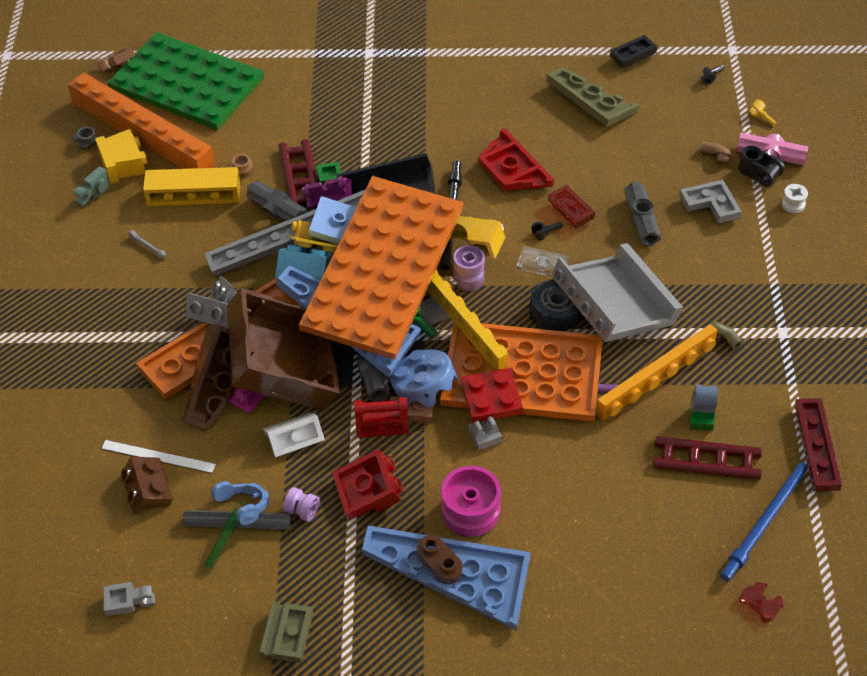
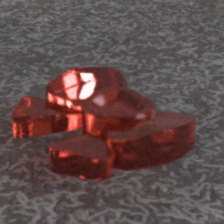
(753, 596)

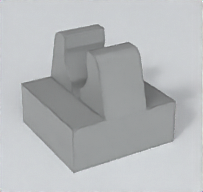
(485, 433)

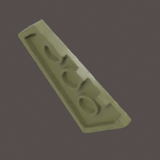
(591, 97)

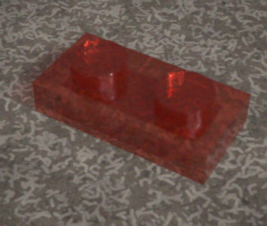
(571, 206)

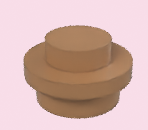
(243, 163)

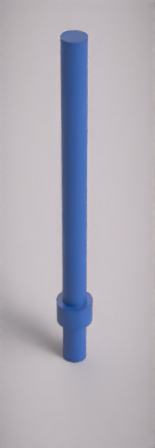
(740, 555)

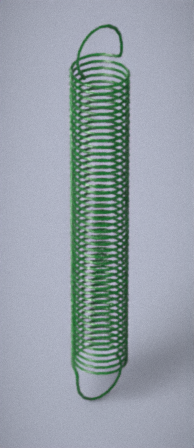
(217, 548)

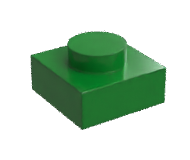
(328, 171)

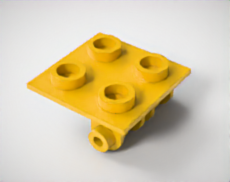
(302, 239)

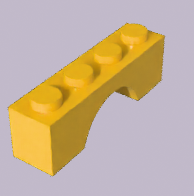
(480, 233)

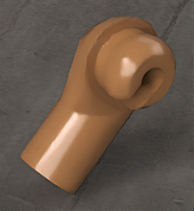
(716, 149)

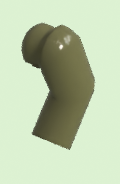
(728, 334)

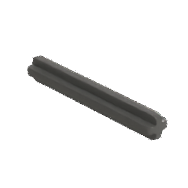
(220, 518)

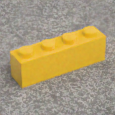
(191, 186)

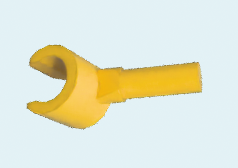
(757, 110)

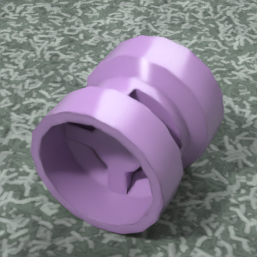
(301, 504)

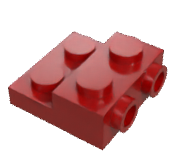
(368, 484)

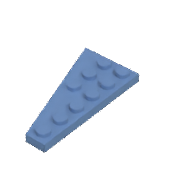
(302, 287)
(490, 579)

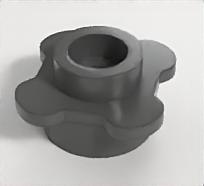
(86, 137)

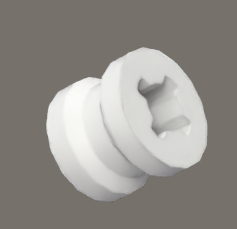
(794, 198)

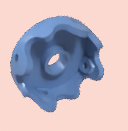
(422, 376)

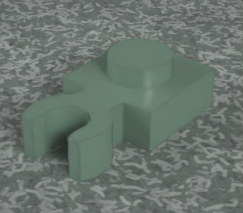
(94, 185)

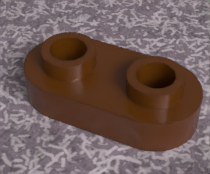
(437, 558)

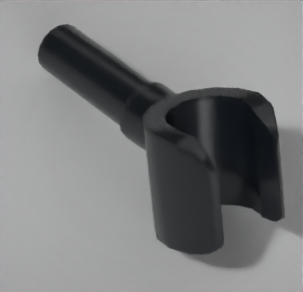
(710, 76)
(540, 229)

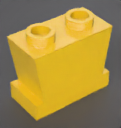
(121, 155)

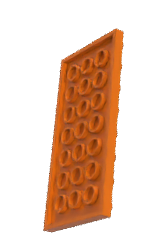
(382, 267)

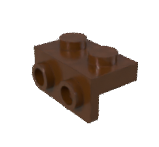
(145, 483)

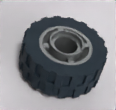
(553, 308)

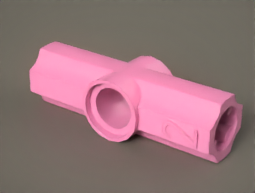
(775, 146)

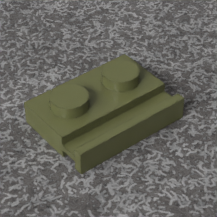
(286, 632)

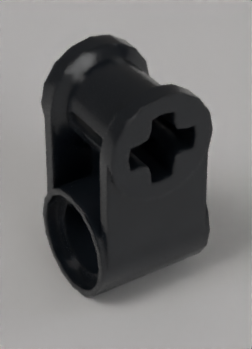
(758, 165)

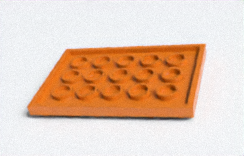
(550, 368)

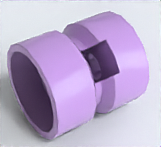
(469, 267)

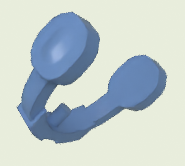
(248, 513)

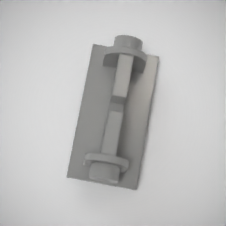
(223, 290)
(206, 310)

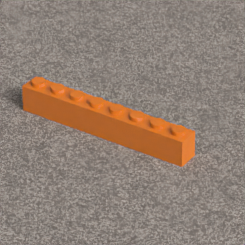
(151, 129)

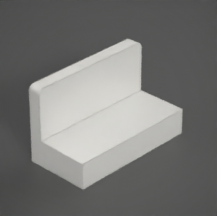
(294, 434)

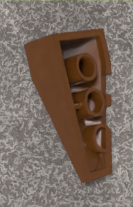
(211, 379)

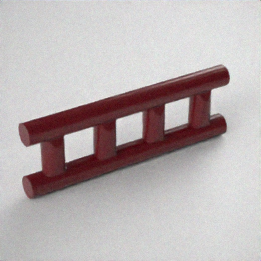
(289, 169)
(718, 468)

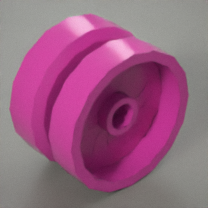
(470, 501)

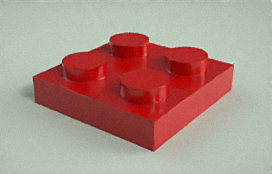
(491, 395)

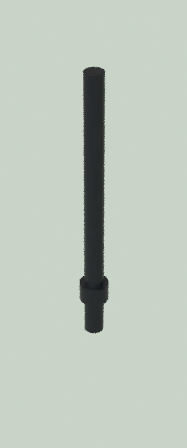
(454, 182)

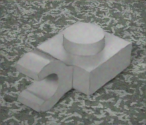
(123, 597)

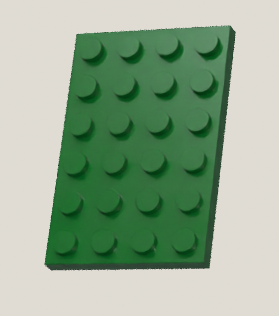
(186, 80)

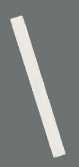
(164, 457)

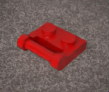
(383, 423)

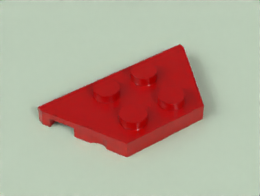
(513, 165)

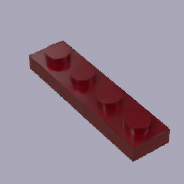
(818, 445)

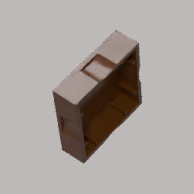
(275, 356)

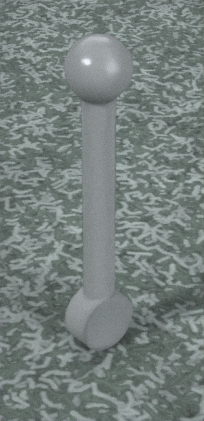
(161, 254)

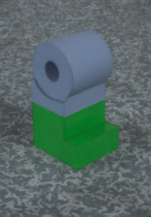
(703, 407)

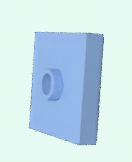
(331, 220)

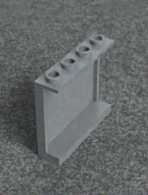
(618, 294)

